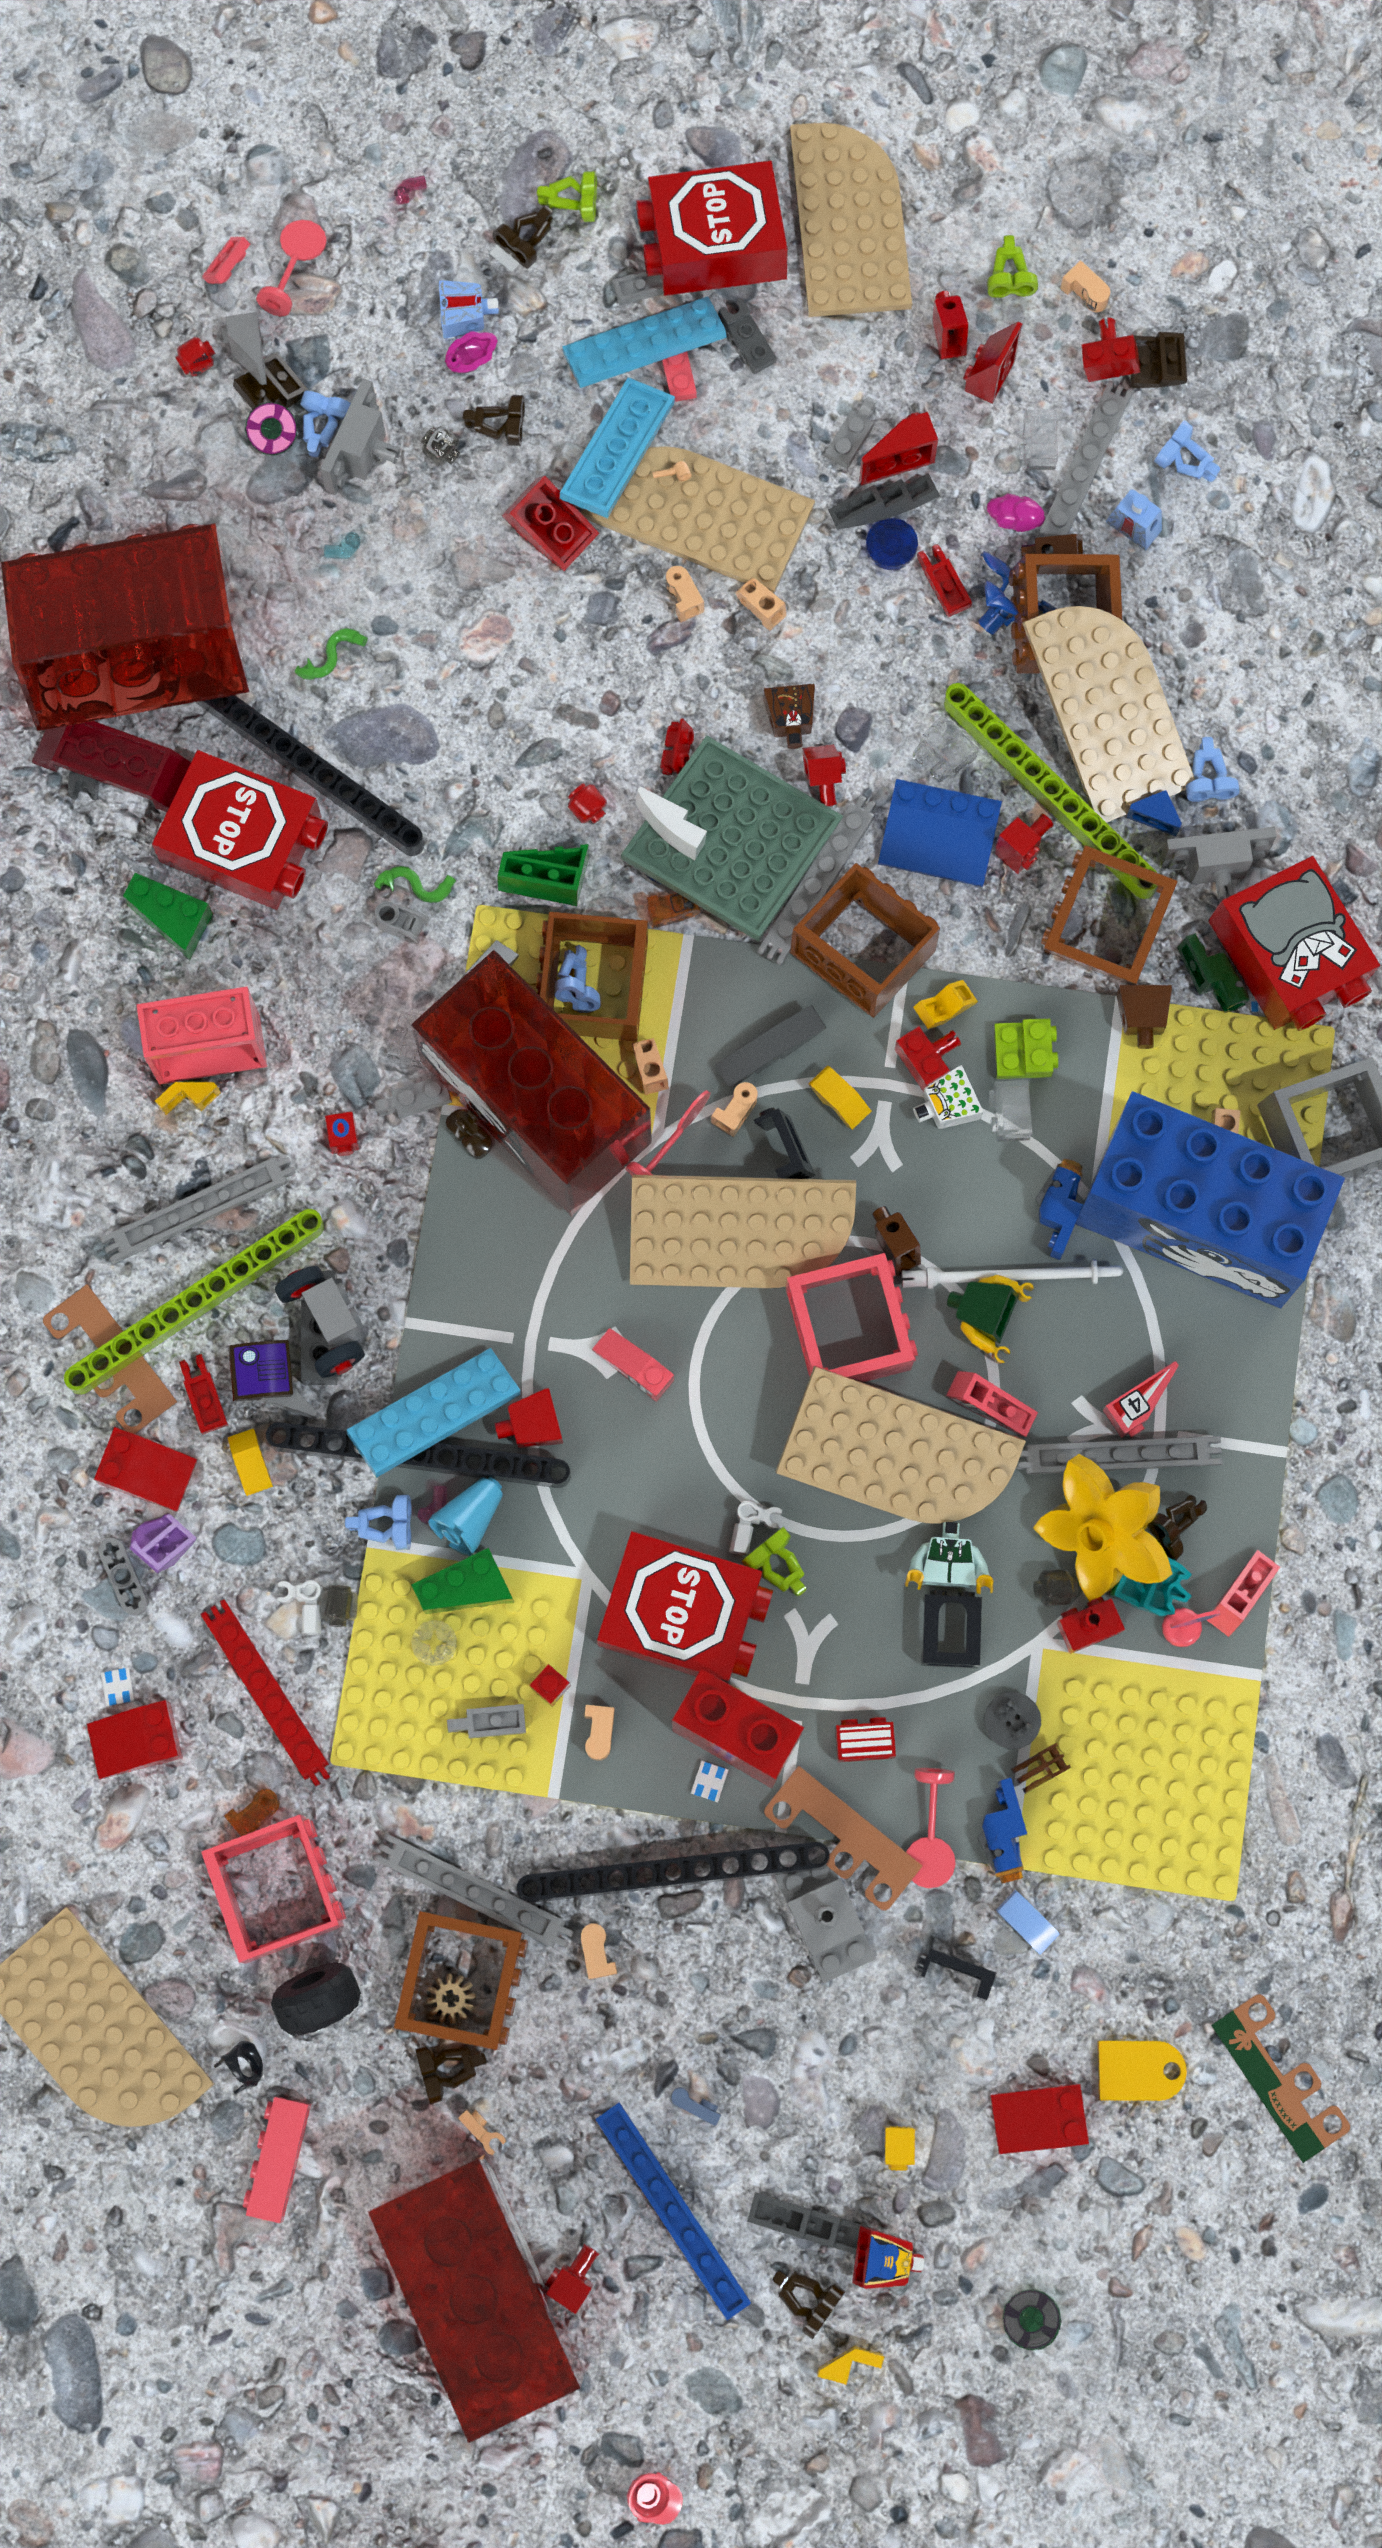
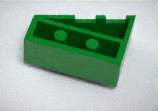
(545, 874)
(170, 912)
(463, 1585)

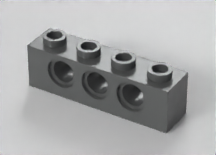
(313, 1342)

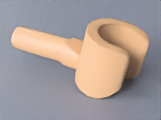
(680, 469)

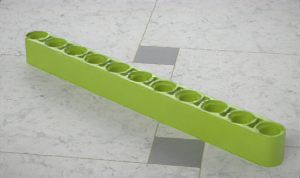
(1046, 778)
(188, 1314)

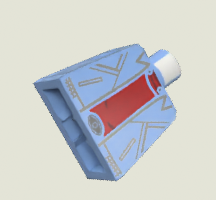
(463, 307)
(1137, 519)

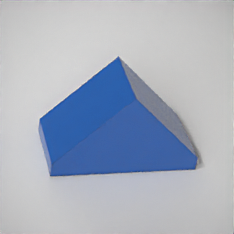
(1156, 812)

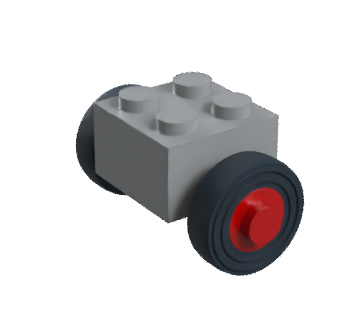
(330, 1310)

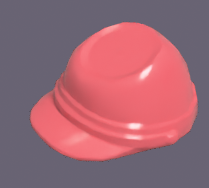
(654, 2499)

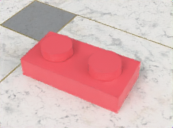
(228, 257)
(679, 377)

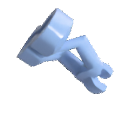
(319, 405)
(1171, 452)
(1205, 788)
(574, 989)
(400, 1529)

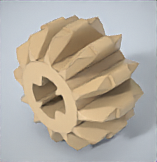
(445, 2006)

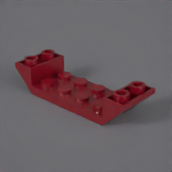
(114, 760)

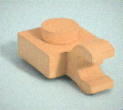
(475, 2124)

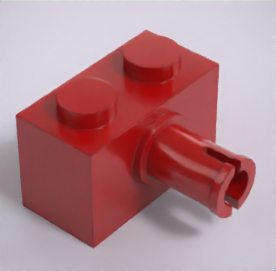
(1111, 355)
(824, 768)
(1020, 843)
(924, 1057)
(1090, 1625)
(569, 2284)

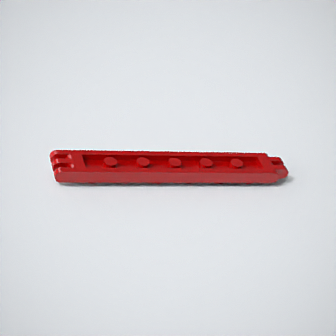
(267, 1693)

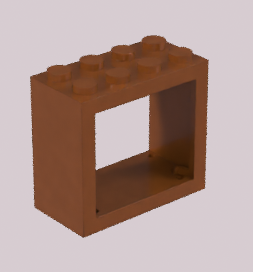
(1025, 595)
(883, 903)
(602, 931)
(1052, 936)
(504, 2004)

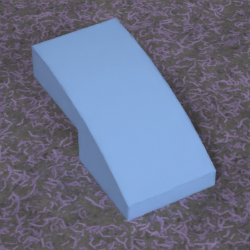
(1027, 1922)

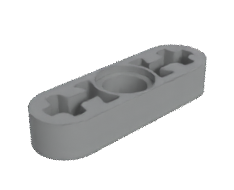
(123, 1598)

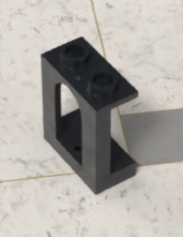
(800, 1165)
(973, 1608)
(984, 1976)

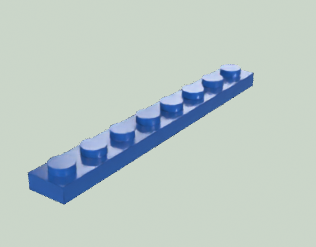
(673, 2211)

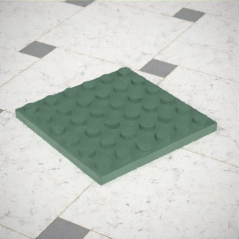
(755, 843)

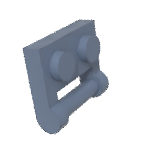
(705, 2109)

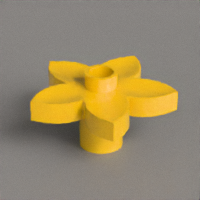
(1105, 1529)

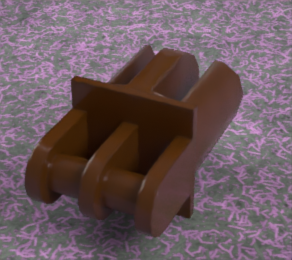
(1043, 1766)

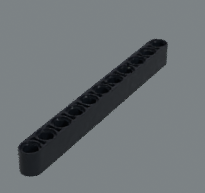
(316, 771)
(431, 1460)
(659, 1868)

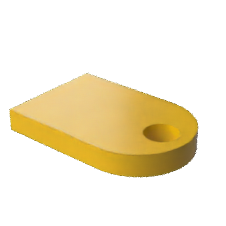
(1136, 2071)

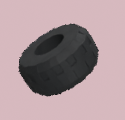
(315, 1998)

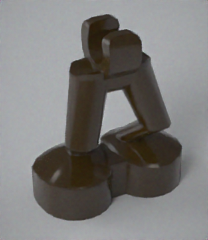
(522, 250)
(512, 427)
(474, 1138)
(1168, 1531)
(429, 2064)
(814, 2316)

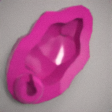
(470, 352)
(1016, 512)

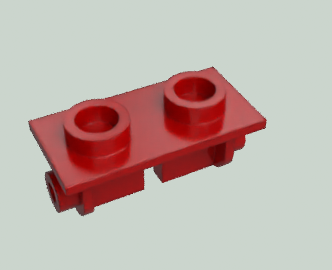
(679, 737)

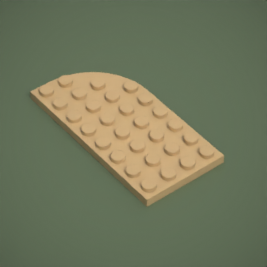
(849, 222)
(713, 518)
(1108, 708)
(736, 1229)
(895, 1451)
(96, 2029)

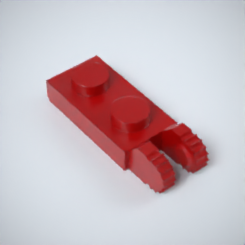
(945, 582)
(204, 1397)

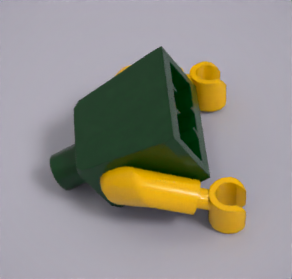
(987, 1310)

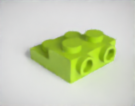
(1025, 1049)

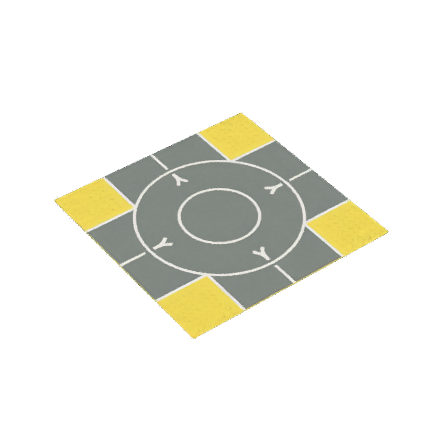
(1147, 1726)

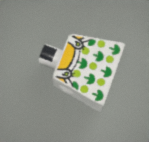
(949, 1101)

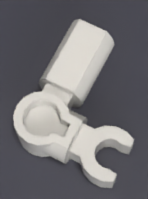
(746, 1514)
(310, 1593)

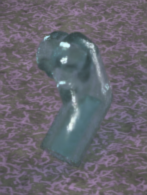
(345, 549)

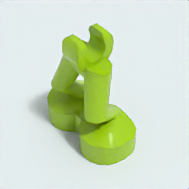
(587, 189)
(1003, 283)
(761, 1558)

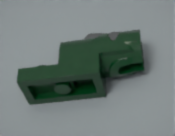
(1213, 974)

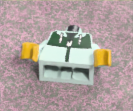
(949, 1562)

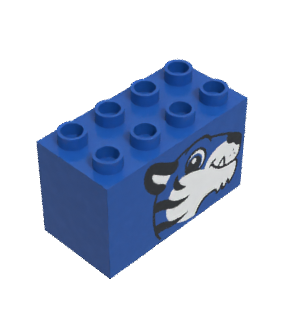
(1210, 1200)

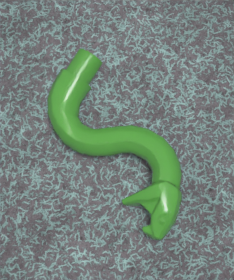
(310, 672)
(442, 891)

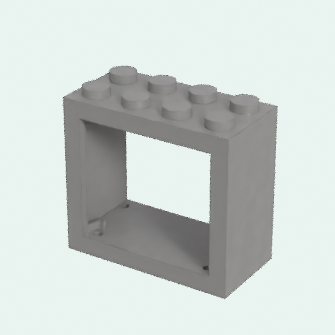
(1285, 1130)

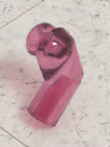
(407, 186)
(439, 1501)

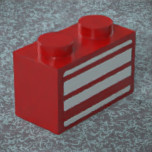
(865, 1741)

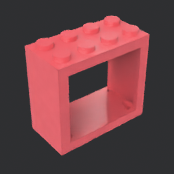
(202, 1035)
(868, 1370)
(216, 1859)

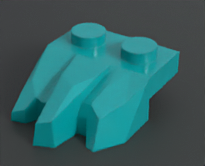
(1154, 1596)

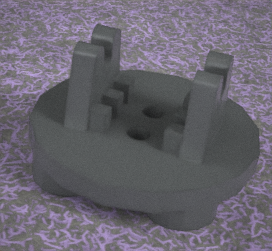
(1021, 1731)

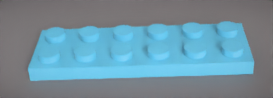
(644, 342)
(617, 447)
(433, 1412)

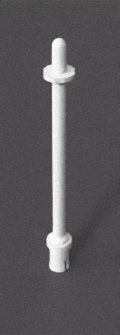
(930, 1277)

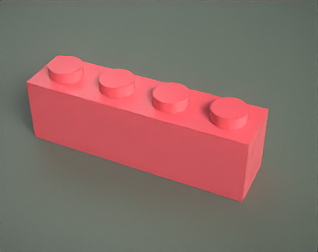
(278, 2159)

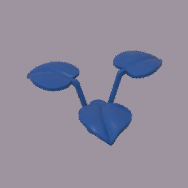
(998, 603)

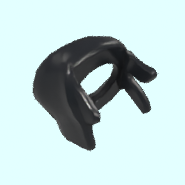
(249, 2052)

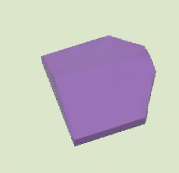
(161, 1542)

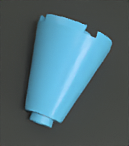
(468, 1515)

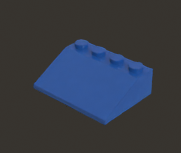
(939, 832)

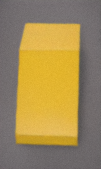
(945, 1005)
(199, 1093)
(840, 1096)
(250, 1462)
(839, 2367)

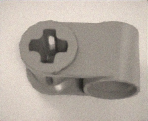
(406, 923)

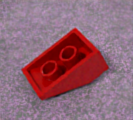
(993, 363)
(903, 449)
(550, 523)
(145, 1469)
(134, 1739)
(1039, 2119)

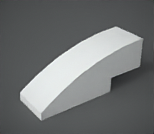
(671, 823)

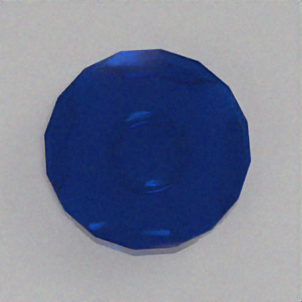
(891, 543)

